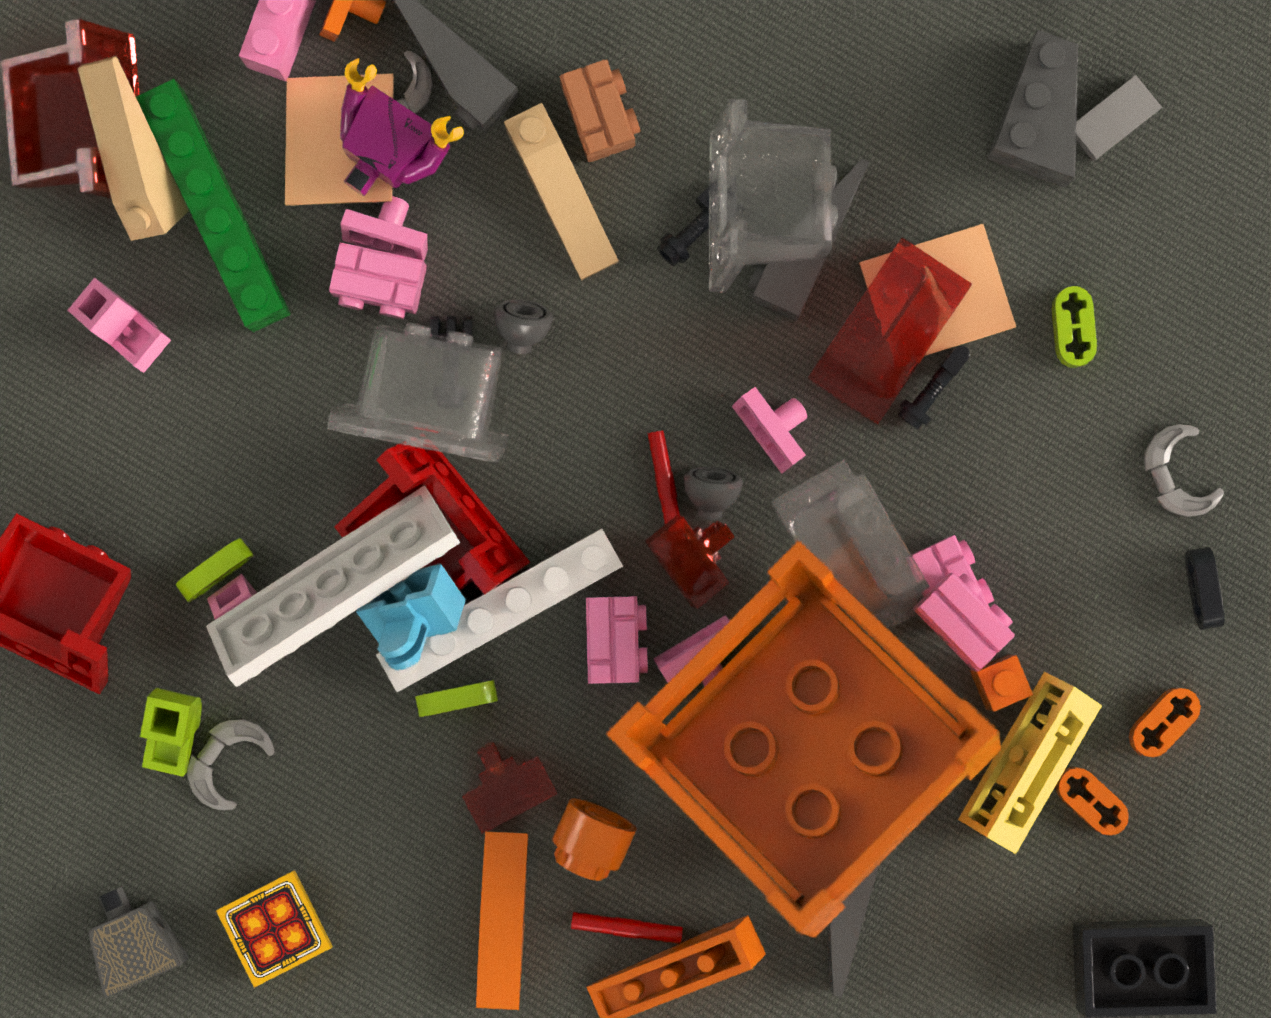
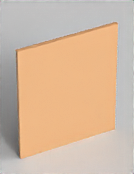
(313, 143)
(984, 306)

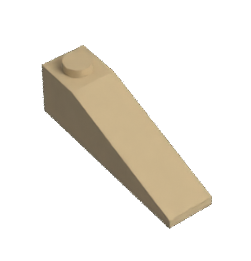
(131, 158)
(560, 191)

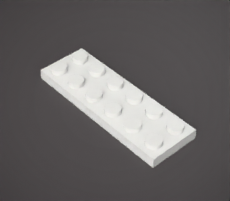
(331, 586)

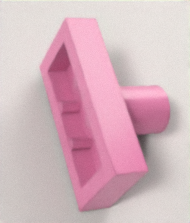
(386, 232)
(773, 427)
(678, 656)

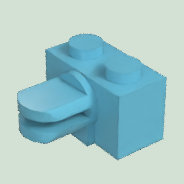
(411, 612)

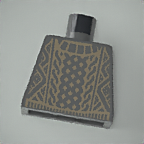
(132, 944)

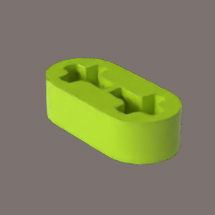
(1084, 325)
(214, 570)
(456, 698)

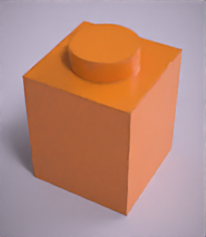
(1001, 683)

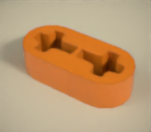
(1172, 729)
(1085, 808)

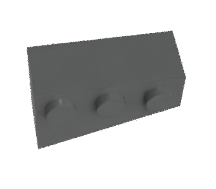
(1040, 114)

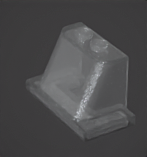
(767, 194)
(427, 393)
(856, 540)

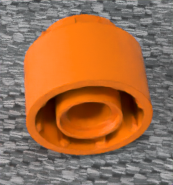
(592, 839)

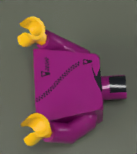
(387, 137)

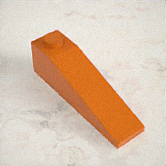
(679, 970)

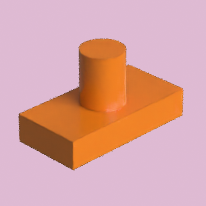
(366, 9)

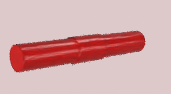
(663, 475)
(626, 927)

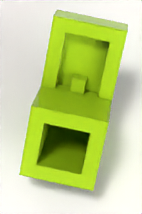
(169, 730)

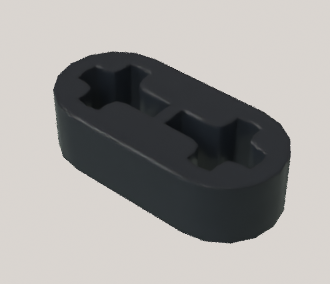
(1204, 588)

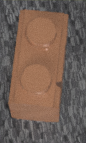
(598, 110)

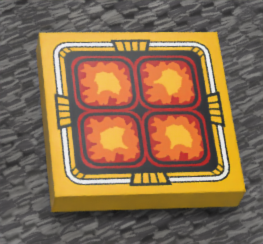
(274, 928)

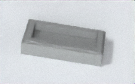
(1115, 118)

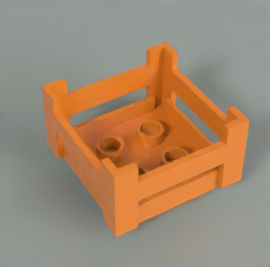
(807, 742)

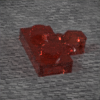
(692, 557)
(506, 788)

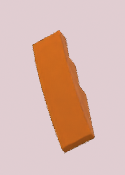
(502, 920)

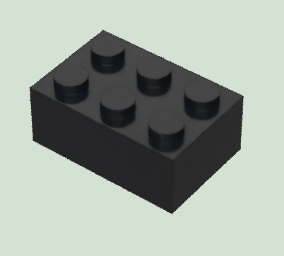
(1144, 968)

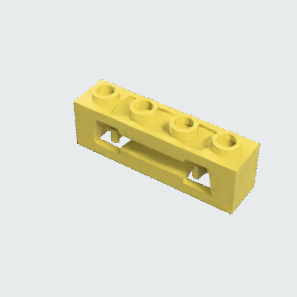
(1030, 762)

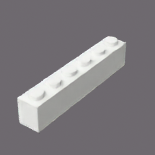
(513, 604)

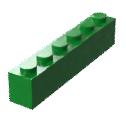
(213, 205)

